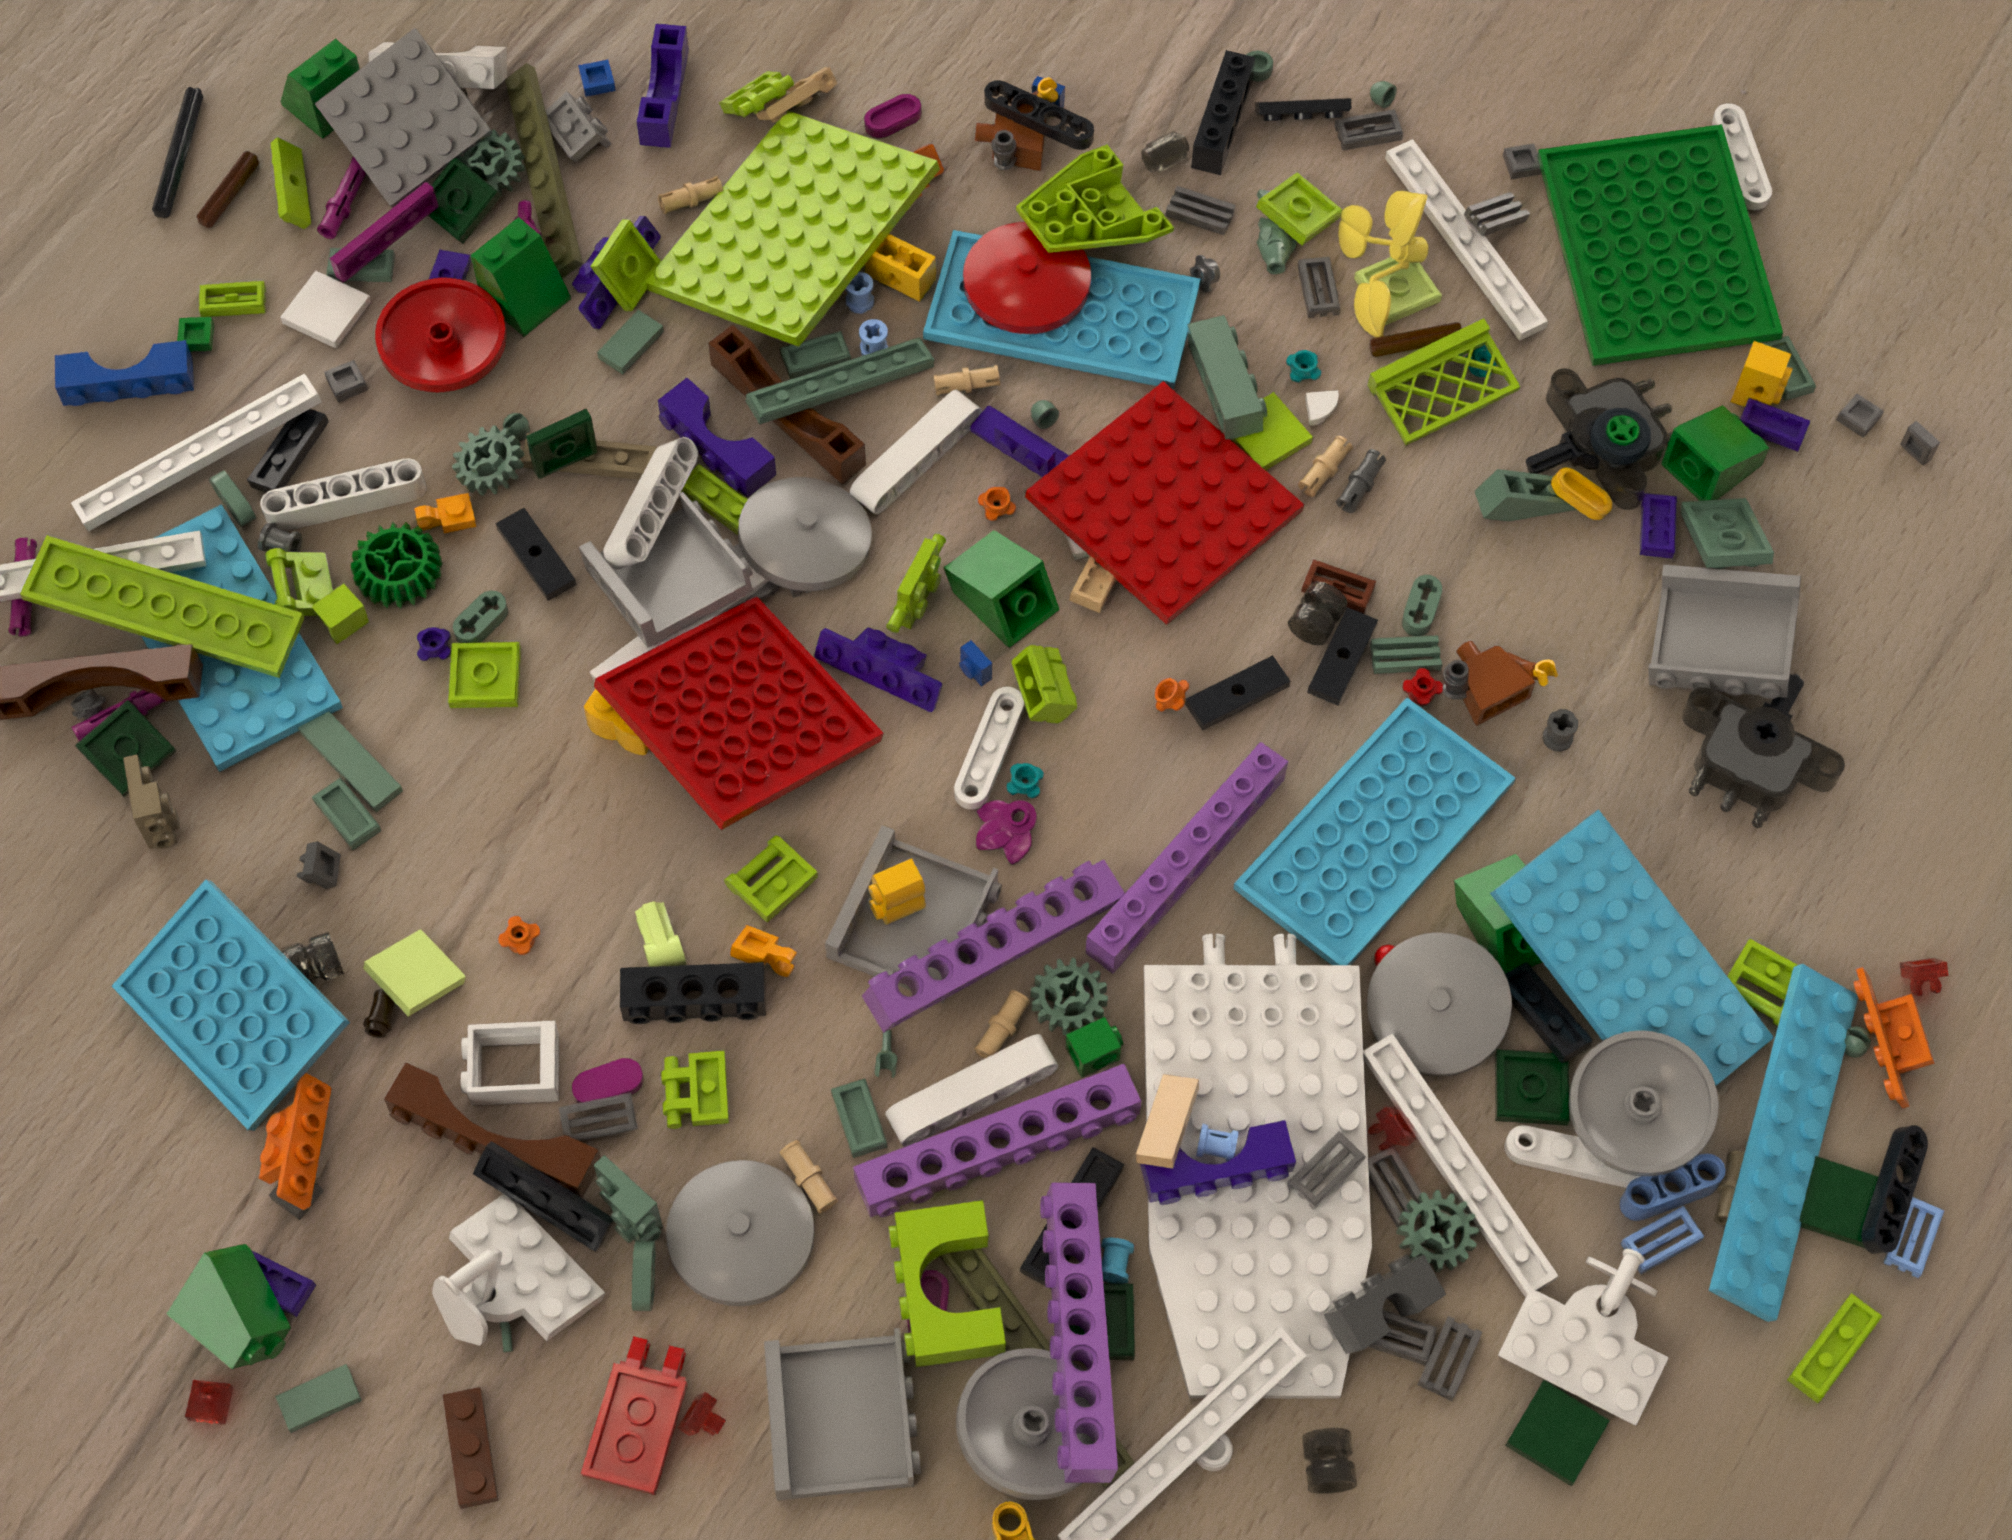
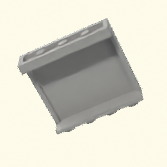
(680, 580)
(1725, 631)
(953, 900)
(840, 1417)

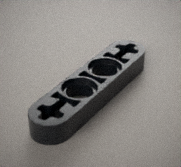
(1042, 110)
(1881, 1228)

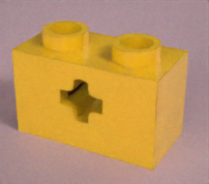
(902, 267)
(1763, 376)

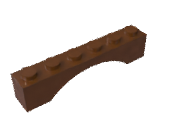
(820, 437)
(164, 671)
(421, 1100)

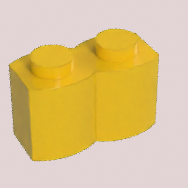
(609, 725)
(897, 892)

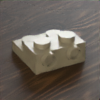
(150, 807)

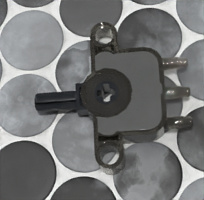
(1577, 412)
(1754, 768)

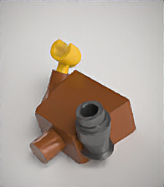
(1013, 142)
(1492, 680)

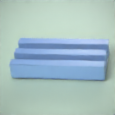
(1689, 1224)
(1903, 1262)

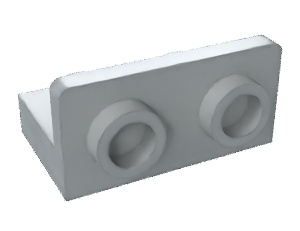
(575, 127)

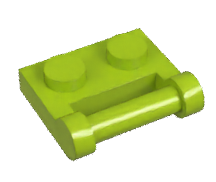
(309, 576)
(778, 885)
(1766, 971)

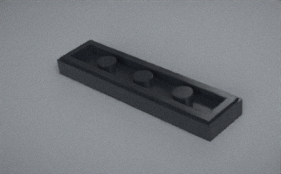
(1096, 1169)
(543, 1196)

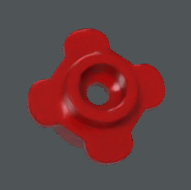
(1419, 695)

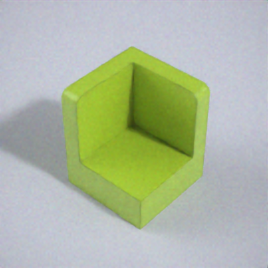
(341, 613)

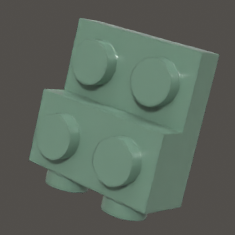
(632, 1208)

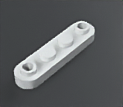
(1745, 156)
(989, 748)
(1560, 1154)

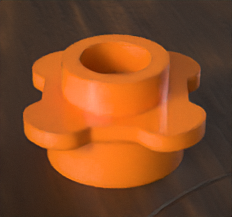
(996, 495)
(1171, 694)
(519, 945)

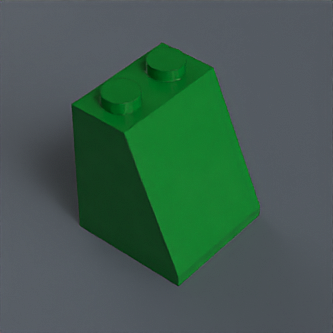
(315, 80)
(520, 276)
(1713, 453)
(1003, 587)
(1487, 919)
(231, 1308)

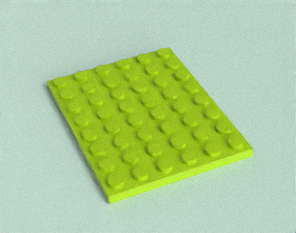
(792, 227)

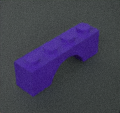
(660, 106)
(742, 463)
(1265, 1155)

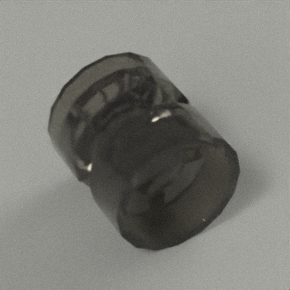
(1317, 614)
(316, 958)
(1329, 1474)

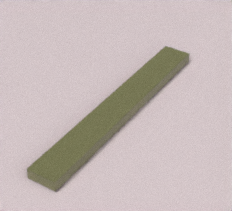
(989, 1290)

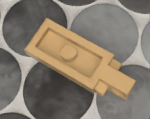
(798, 95)

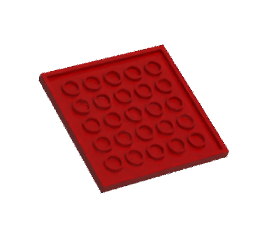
(1164, 502)
(738, 711)

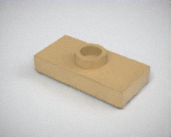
(1092, 586)

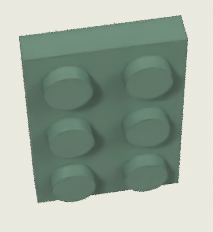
(1727, 533)

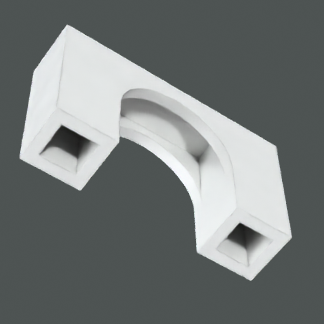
(477, 68)

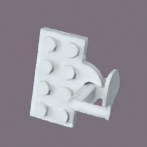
(516, 1267)
(1585, 1348)

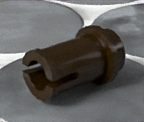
(378, 1022)

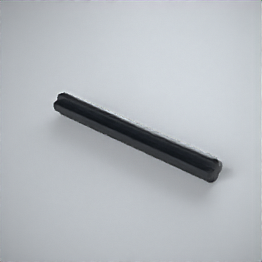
(177, 152)

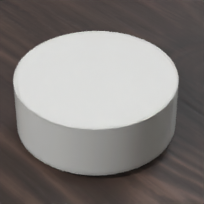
(1217, 1455)

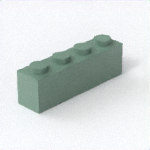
(1226, 377)

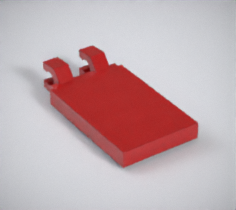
(637, 1420)

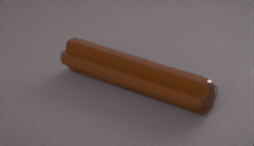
(227, 189)
(1411, 339)

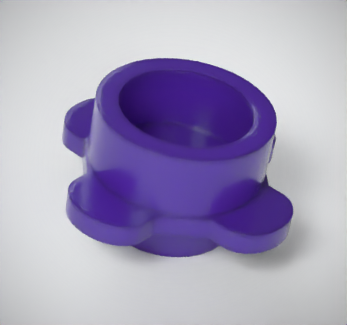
(430, 636)

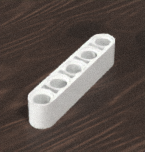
(915, 452)
(360, 498)
(650, 503)
(971, 1090)

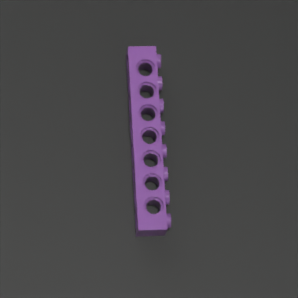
(1186, 857)
(893, 1008)
(1009, 1124)
(1080, 1461)

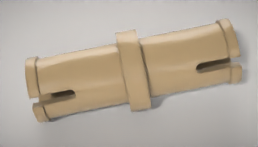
(689, 194)
(967, 380)
(1325, 466)
(1002, 1024)
(808, 1176)

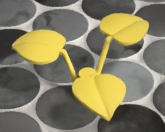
(1401, 216)

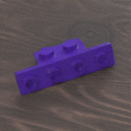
(599, 301)
(1017, 441)
(881, 663)

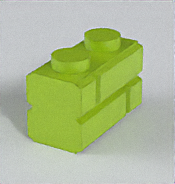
(1044, 684)

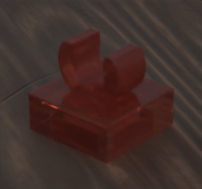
(1924, 970)
(1395, 1127)
(209, 1402)
(700, 1416)

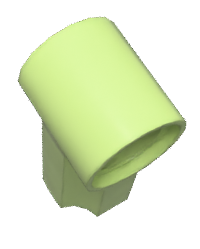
(661, 944)

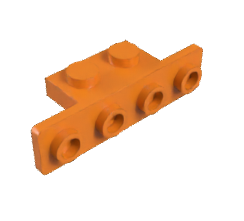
(1899, 1034)
(296, 1142)

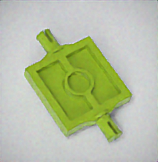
(917, 584)

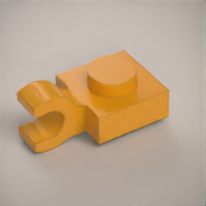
(452, 513)
(759, 946)

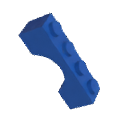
(163, 371)

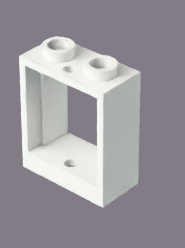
(511, 1034)

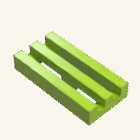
(232, 303)

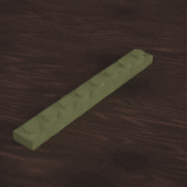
(543, 169)

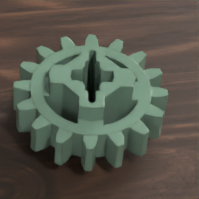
(503, 163)
(488, 460)
(1061, 983)
(1432, 1216)

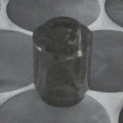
(1165, 152)

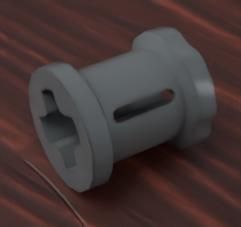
(272, 537)
(1562, 720)

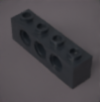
(1223, 112)
(676, 981)

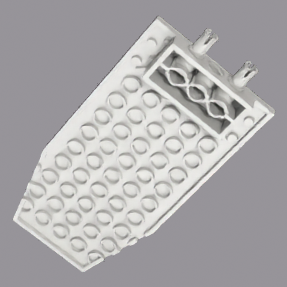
(1258, 1256)

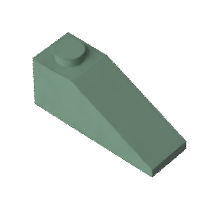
(1518, 496)

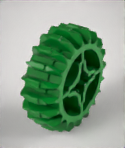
(389, 556)

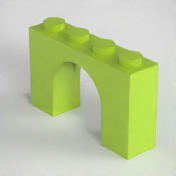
(935, 1333)

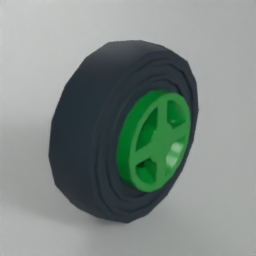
(1620, 424)

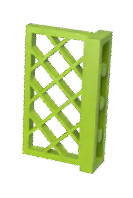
(1431, 357)

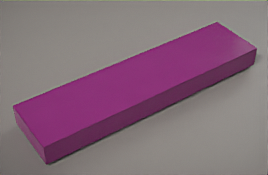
(384, 232)

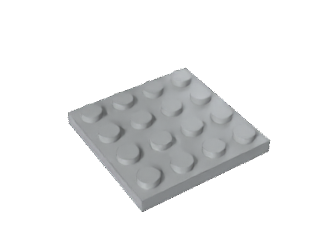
(403, 117)

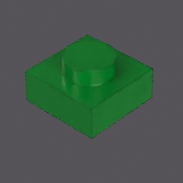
(197, 333)

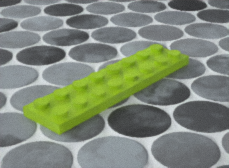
(162, 606)

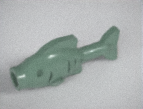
(1274, 243)

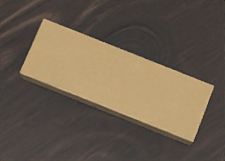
(1167, 1121)

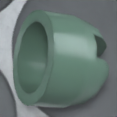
(1383, 93)
(1044, 414)
(518, 425)
(1854, 1046)

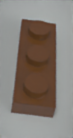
(470, 1448)

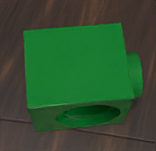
(1094, 1046)

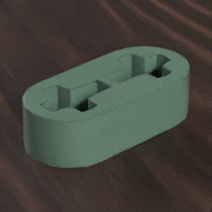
(232, 498)
(1427, 607)
(478, 617)
(643, 1275)

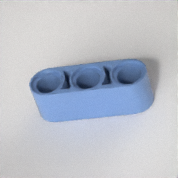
(1660, 1199)

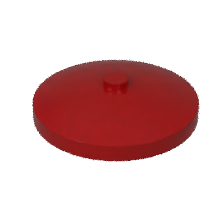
(1021, 285)
(440, 335)

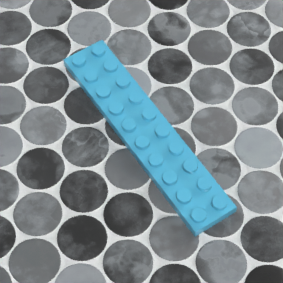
(1783, 1144)

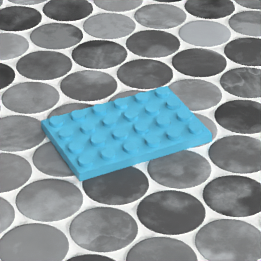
(230, 1005)

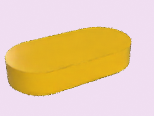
(1581, 493)

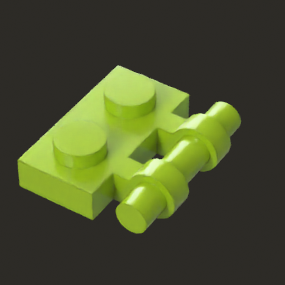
(756, 94)
(707, 1089)

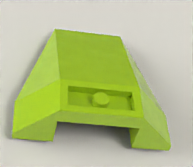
(1090, 207)

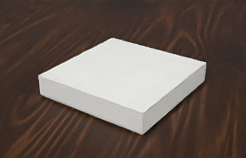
(325, 309)

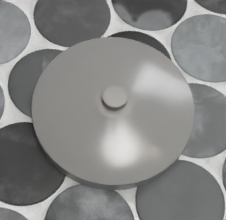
(804, 534)
(1440, 1002)
(1643, 1103)
(740, 1233)
(1010, 1425)

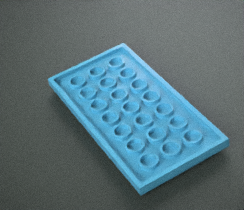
(1125, 330)
(237, 706)
(1374, 834)
(1627, 949)

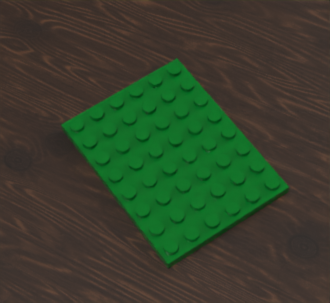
(1658, 245)

